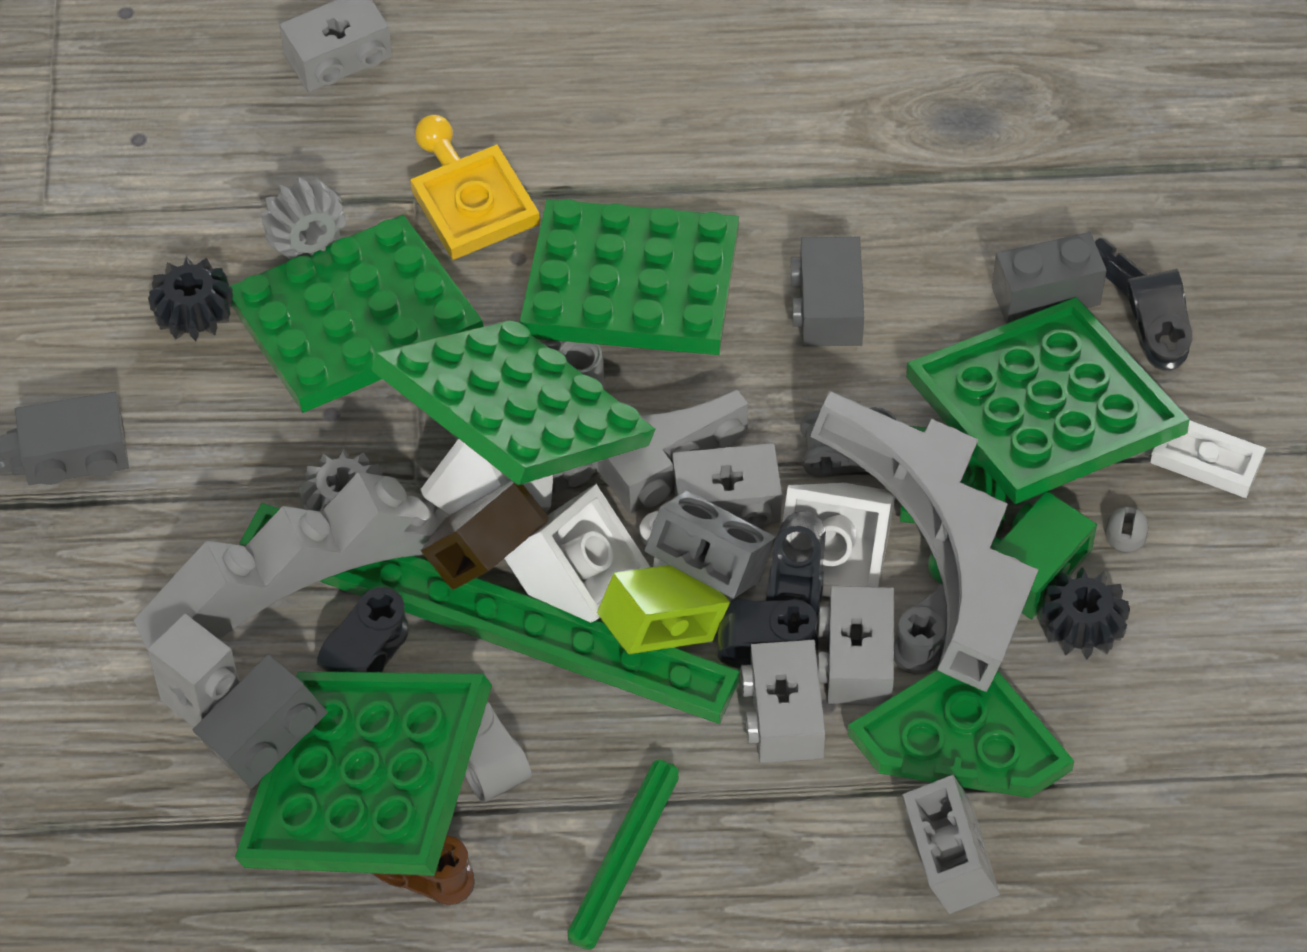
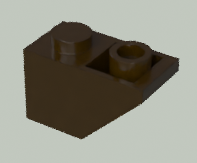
(483, 534)

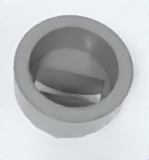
(1127, 542)

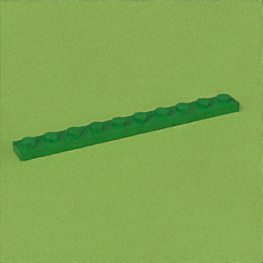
(540, 632)

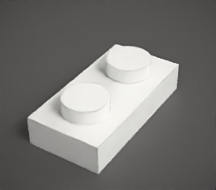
(1212, 458)

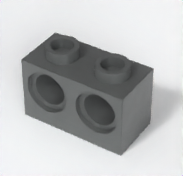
(710, 544)

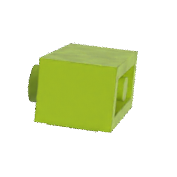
(660, 609)

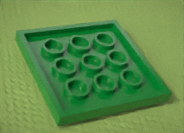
(631, 276)
(335, 310)
(1047, 399)
(514, 400)
(371, 777)

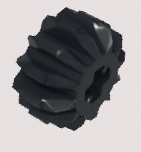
(190, 298)
(1084, 613)

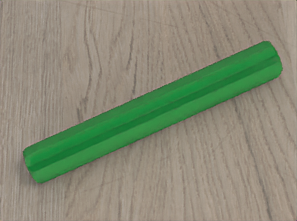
(623, 855)

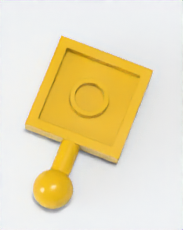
(469, 198)

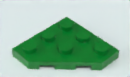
(961, 731)

